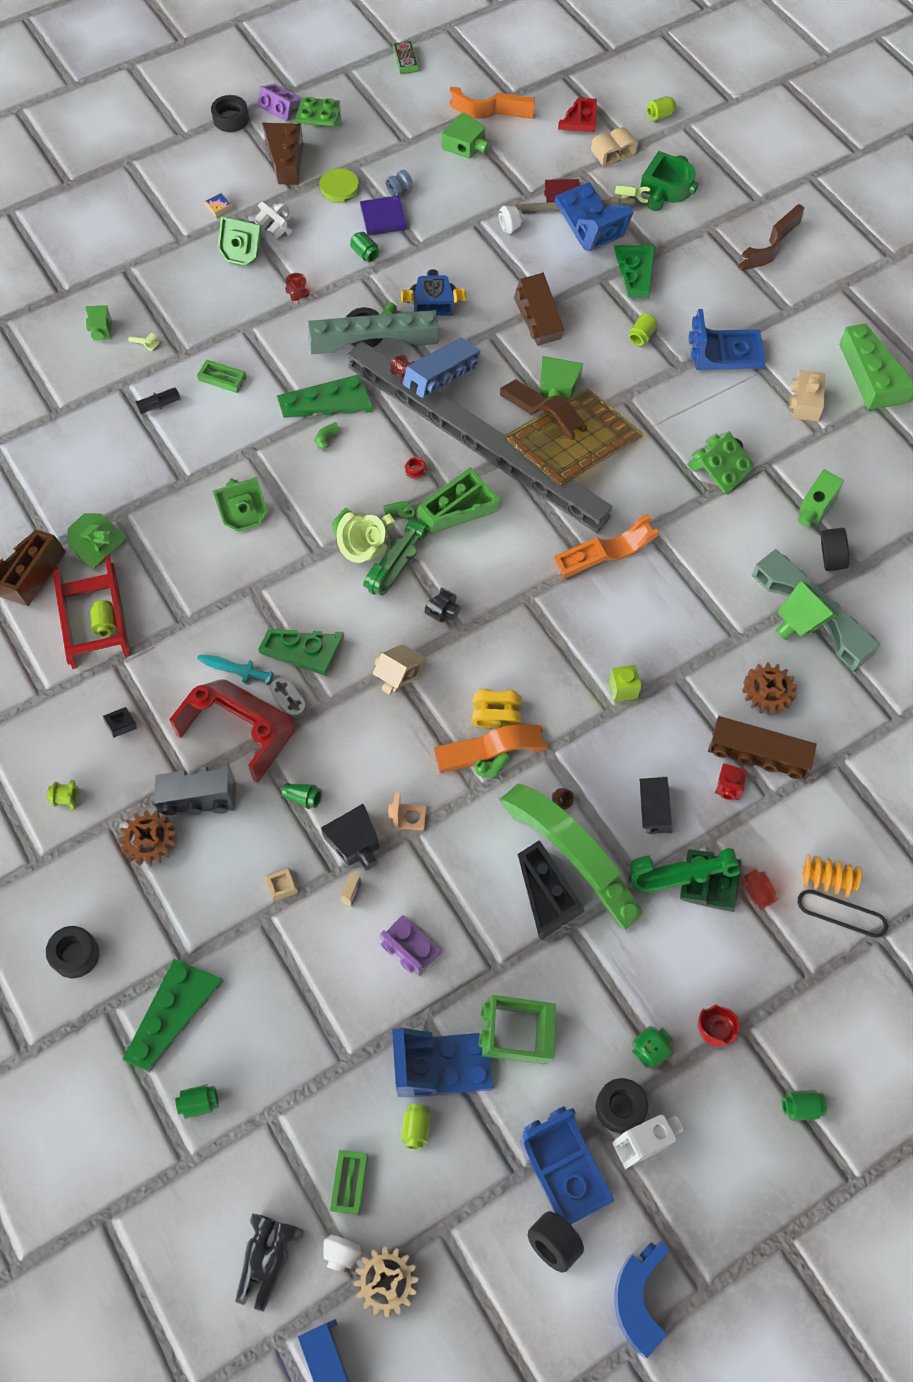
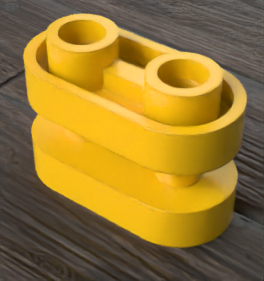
(496, 708)

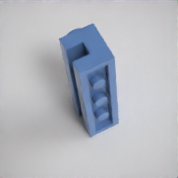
(442, 367)

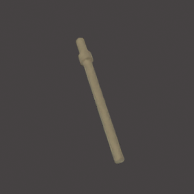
(551, 206)

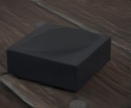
(119, 722)

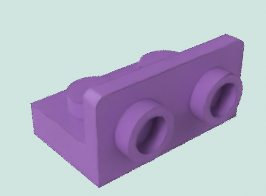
(278, 100)
(409, 945)

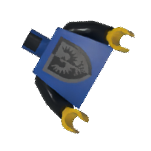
(434, 293)

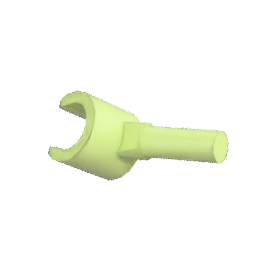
(149, 342)

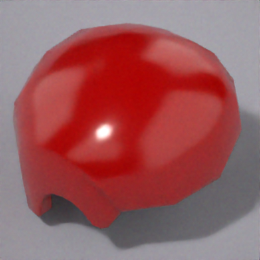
(718, 1026)

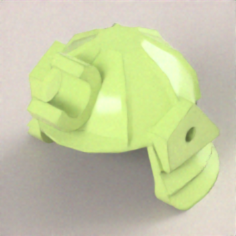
(363, 536)

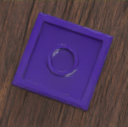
(383, 215)

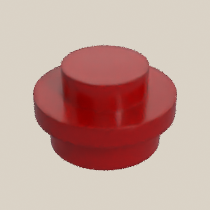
(415, 467)

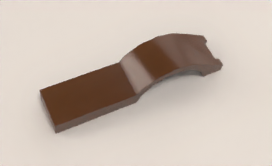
(762, 257)
(533, 402)

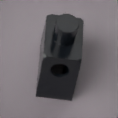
(353, 837)

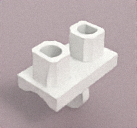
(277, 216)

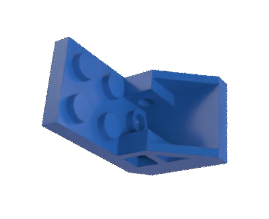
(590, 219)
(439, 1064)

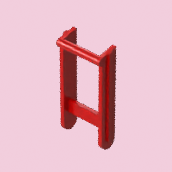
(83, 586)

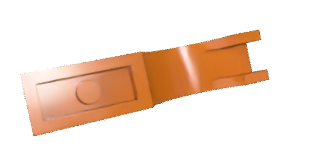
(498, 104)
(600, 550)
(485, 748)

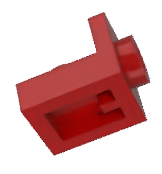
(731, 782)

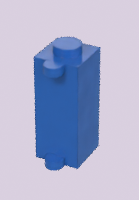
(323, 1354)

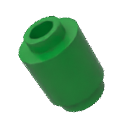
(364, 246)
(197, 1101)
(804, 1105)

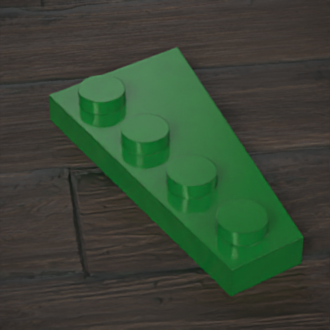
(334, 396)
(175, 1003)

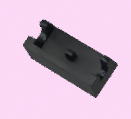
(655, 805)

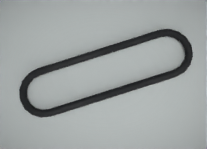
(846, 904)

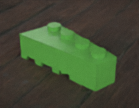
(875, 369)

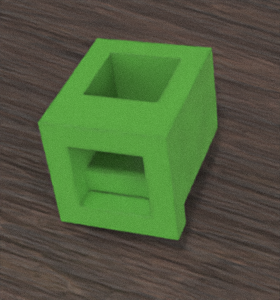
(99, 322)

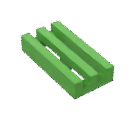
(220, 379)
(360, 1183)

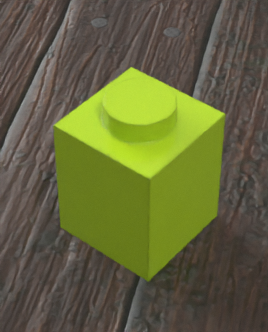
(624, 683)

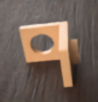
(398, 812)

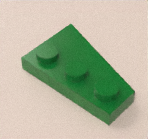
(636, 268)
(306, 650)

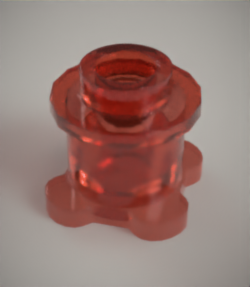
(296, 286)
(399, 366)

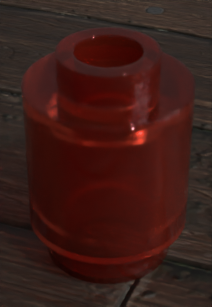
(760, 889)

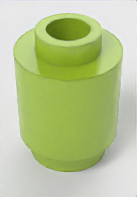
(661, 108)
(643, 329)
(103, 618)
(416, 1126)

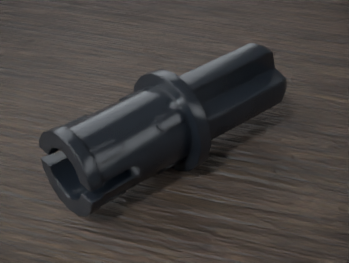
(157, 400)

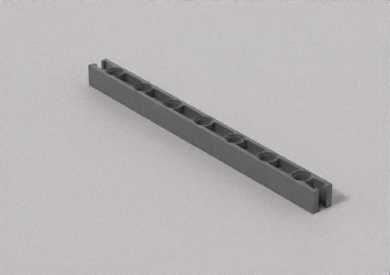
(481, 439)

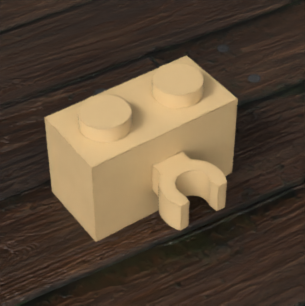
(808, 395)
(398, 667)

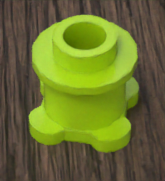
(63, 794)

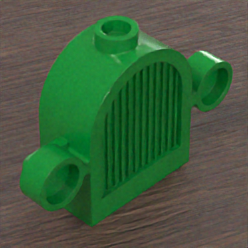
(669, 180)

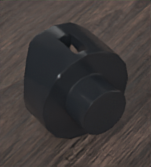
(443, 605)

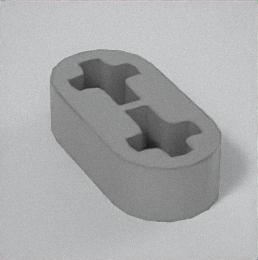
(284, 701)

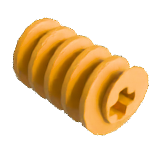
(831, 875)

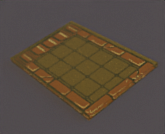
(564, 458)

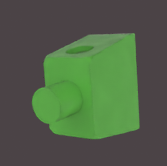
(465, 137)
(559, 377)
(820, 498)
(804, 612)

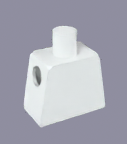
(647, 1139)

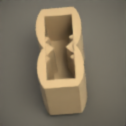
(614, 146)

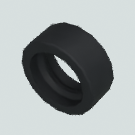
(229, 103)

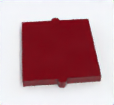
(558, 186)

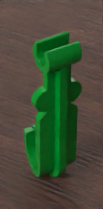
(384, 574)
(650, 879)

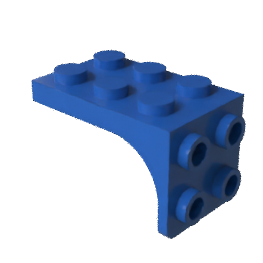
(724, 347)
(565, 1166)

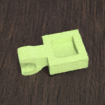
(627, 191)

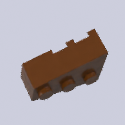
(285, 150)
(539, 309)
(29, 567)

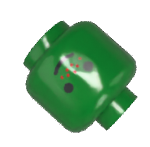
(653, 1047)

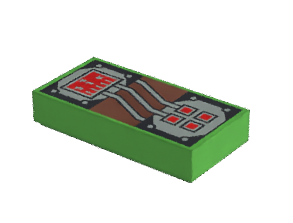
(405, 57)

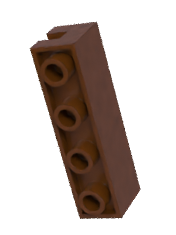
(762, 748)

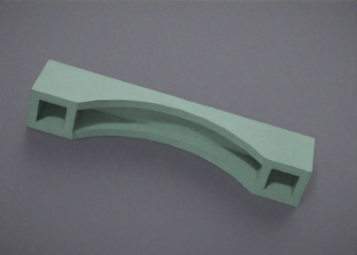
(333, 334)
(850, 640)

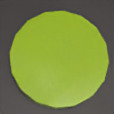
(339, 185)

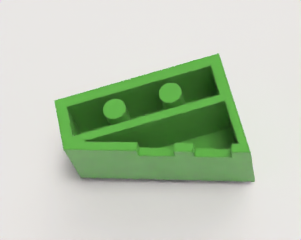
(458, 502)

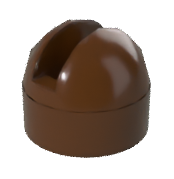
(566, 795)

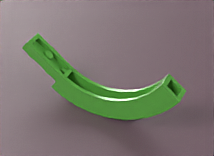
(578, 846)

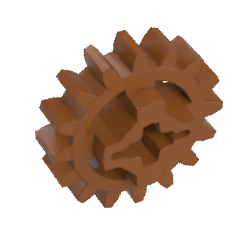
(777, 696)
(152, 827)

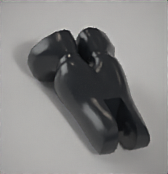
(264, 1262)

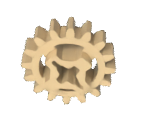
(391, 1295)

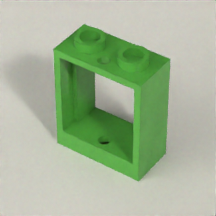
(544, 1029)

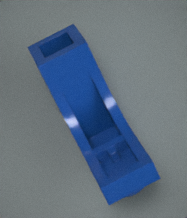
(630, 1309)

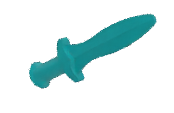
(246, 671)

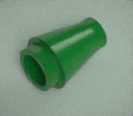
(303, 794)

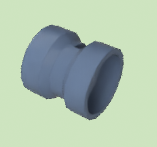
(398, 183)

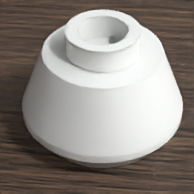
(510, 218)
(341, 1253)

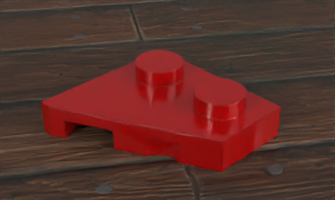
(580, 116)

